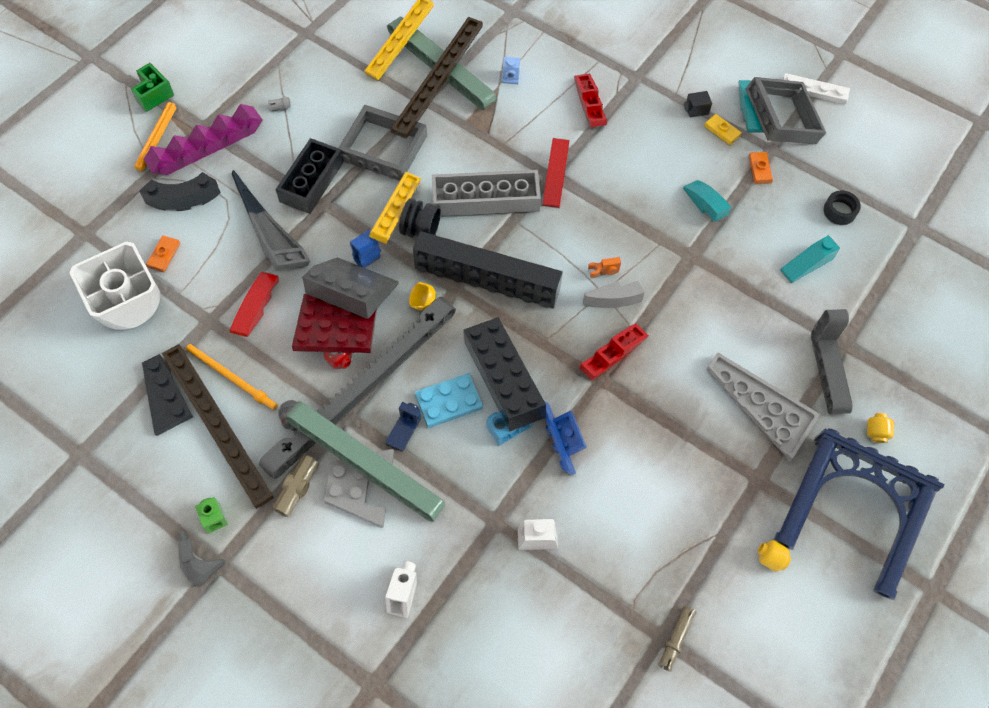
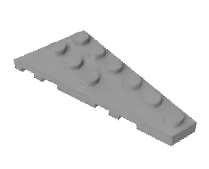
(772, 410)

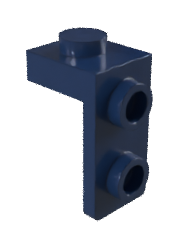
(405, 426)

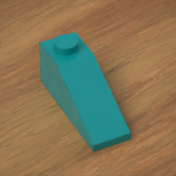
(811, 259)

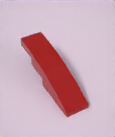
(590, 100)
(556, 173)
(253, 304)
(613, 352)

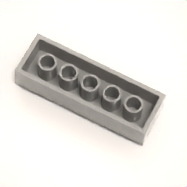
(487, 192)

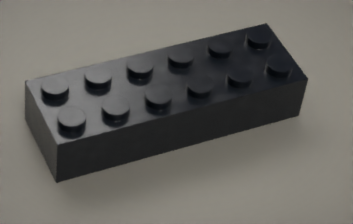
(504, 374)

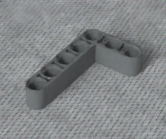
(830, 362)

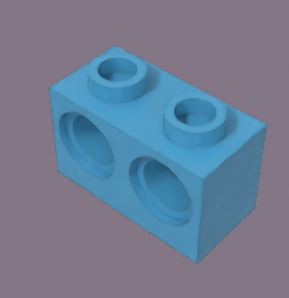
(502, 435)

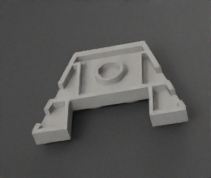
(348, 490)

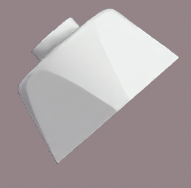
(117, 287)

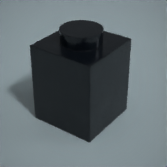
(698, 104)

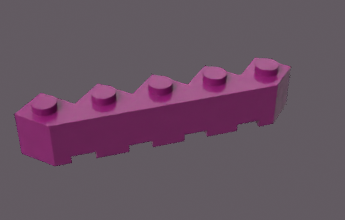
(203, 141)

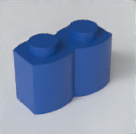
(365, 249)

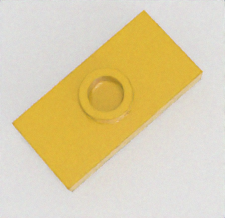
(722, 129)

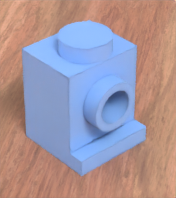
(511, 70)

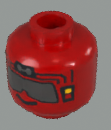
(338, 359)

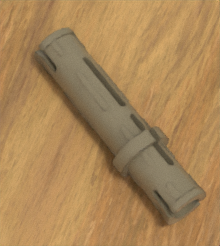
(673, 646)

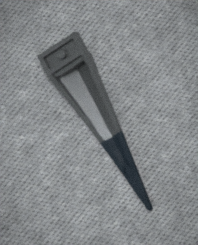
(275, 241)

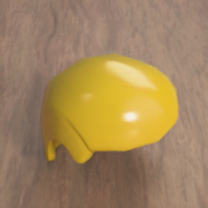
(422, 296)

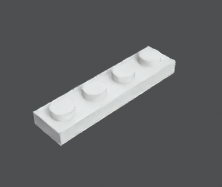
(822, 89)

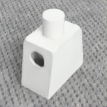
(537, 535)
(401, 590)

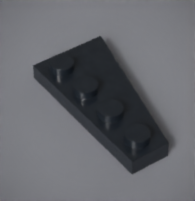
(164, 397)

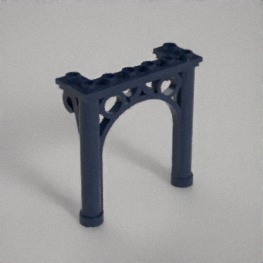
(920, 499)

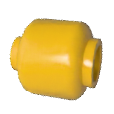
(880, 428)
(774, 555)

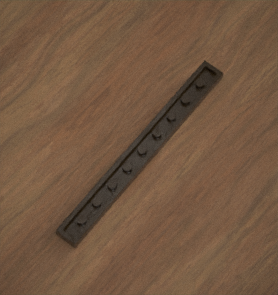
(436, 78)
(218, 426)

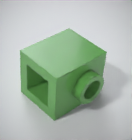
(211, 514)

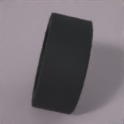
(844, 197)

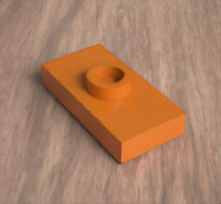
(760, 167)
(163, 253)

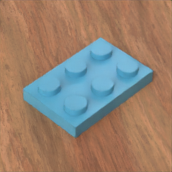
(448, 400)

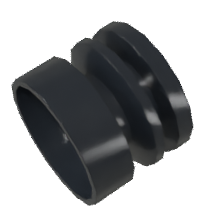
(417, 219)

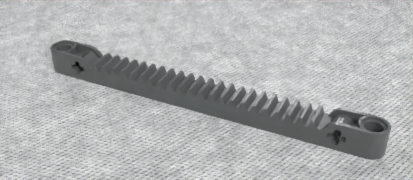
(433, 318)

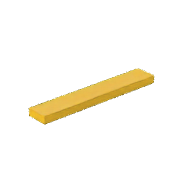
(398, 38)
(392, 212)

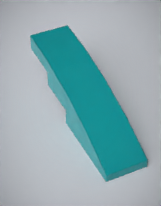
(749, 115)

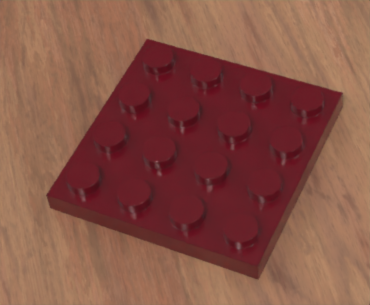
(331, 328)

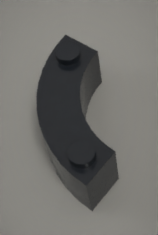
(182, 195)

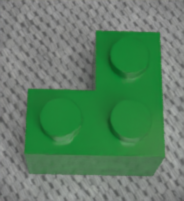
(153, 88)

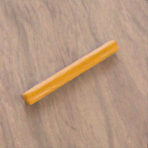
(156, 134)

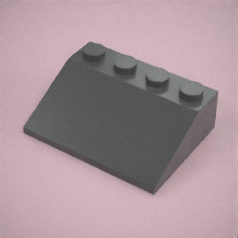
(348, 286)

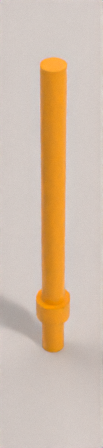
(259, 396)

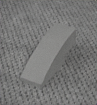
(614, 295)

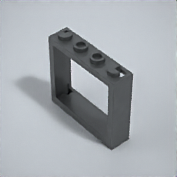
(758, 93)
(374, 164)

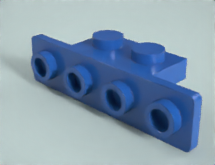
(566, 437)

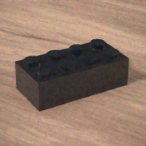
(309, 175)

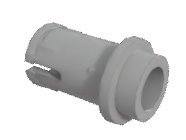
(279, 103)

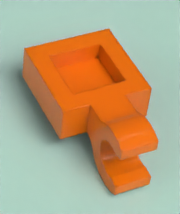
(606, 266)

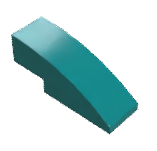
(708, 200)

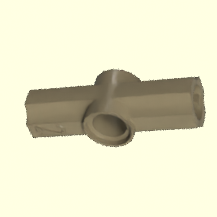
(295, 486)

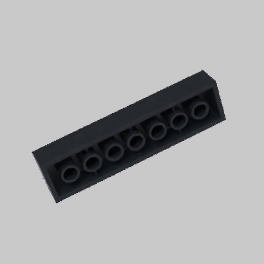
(487, 269)

